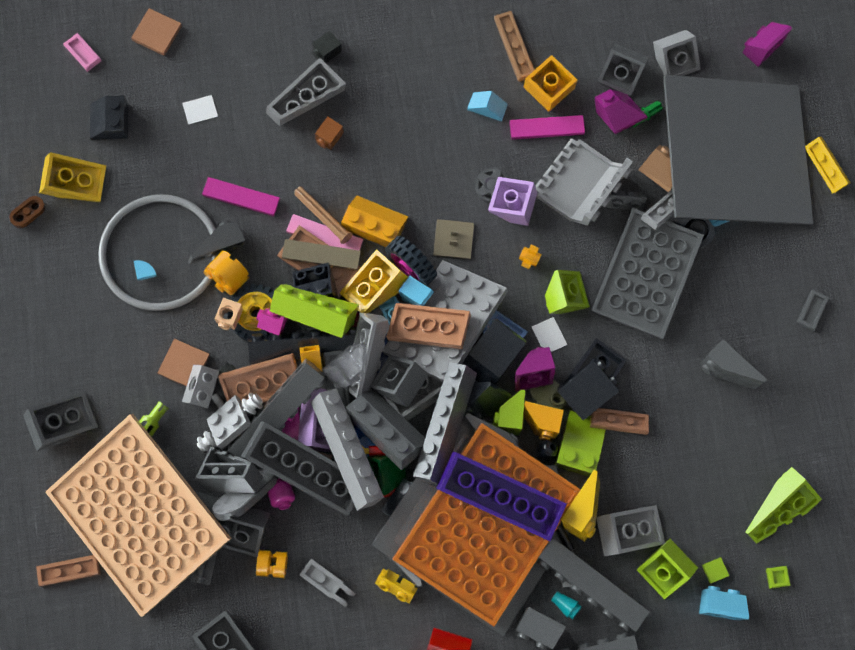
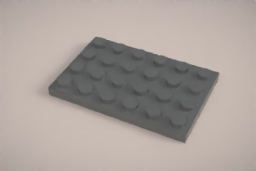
(647, 275)

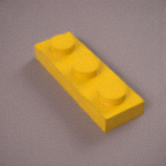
(827, 165)

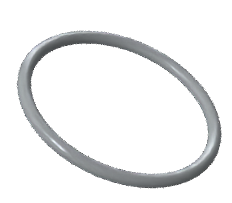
(104, 241)

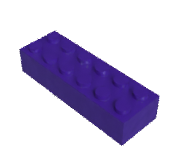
(501, 496)

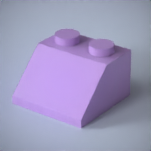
(513, 200)

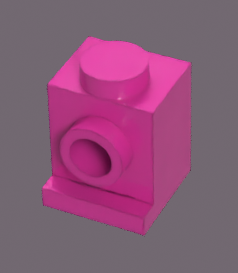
(270, 321)

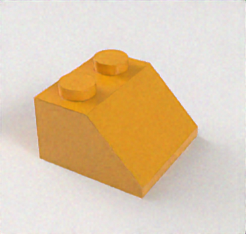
(543, 420)

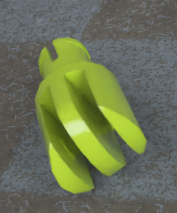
(153, 418)

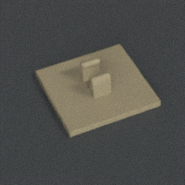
(453, 239)

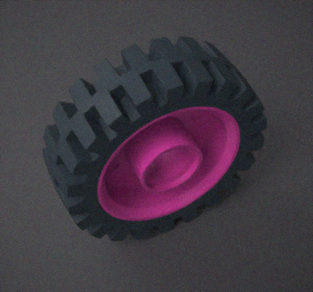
(410, 260)

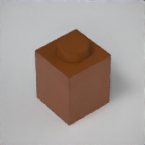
(328, 133)

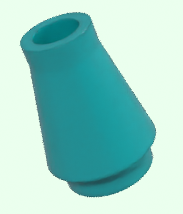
(566, 604)

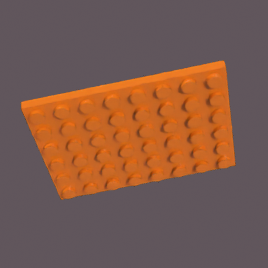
(472, 552)

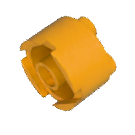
(226, 273)

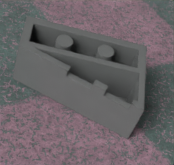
(228, 474)

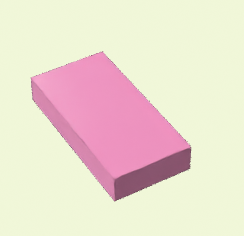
(82, 52)

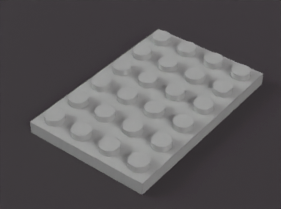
(460, 291)

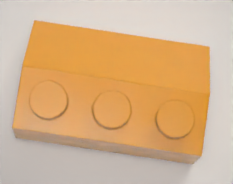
(373, 221)

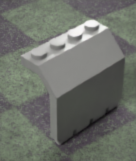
(581, 182)

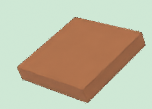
(156, 32)
(180, 360)

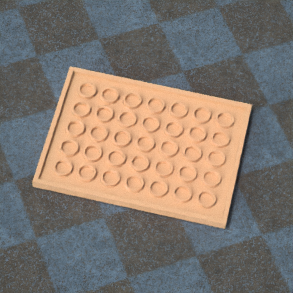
(138, 515)

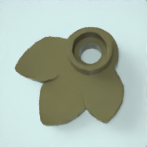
(547, 394)

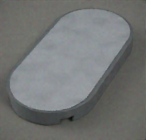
(239, 503)

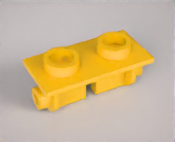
(388, 582)

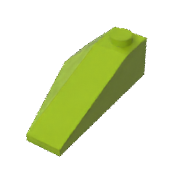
(786, 500)

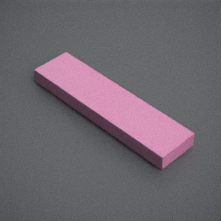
(323, 233)

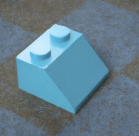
(724, 604)

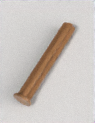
(323, 215)

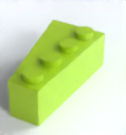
(314, 309)

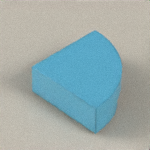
(144, 270)

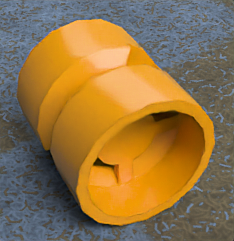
(264, 564)

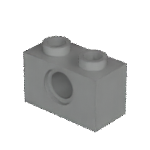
(200, 386)

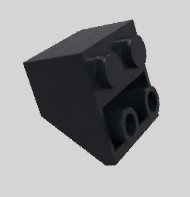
(316, 280)

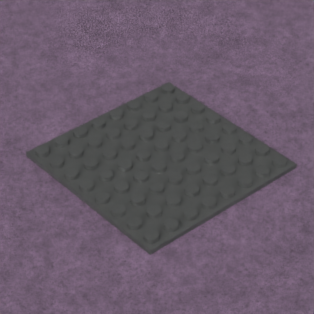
(737, 151)

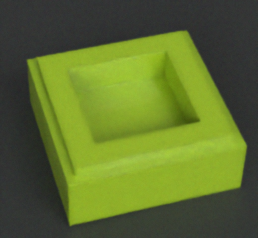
(715, 570)
(778, 577)

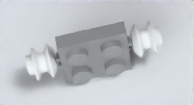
(229, 422)

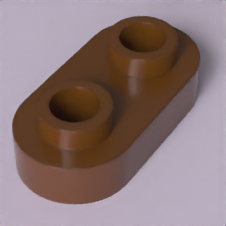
(26, 210)

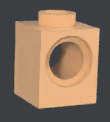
(228, 306)

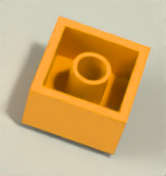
(550, 83)

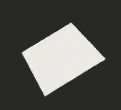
(200, 109)
(549, 334)

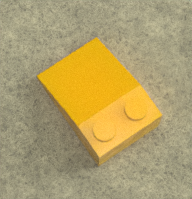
(72, 178)
(374, 283)
(582, 513)

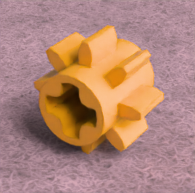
(530, 256)

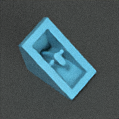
(488, 104)
(415, 292)

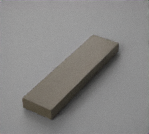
(321, 254)

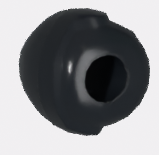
(547, 450)

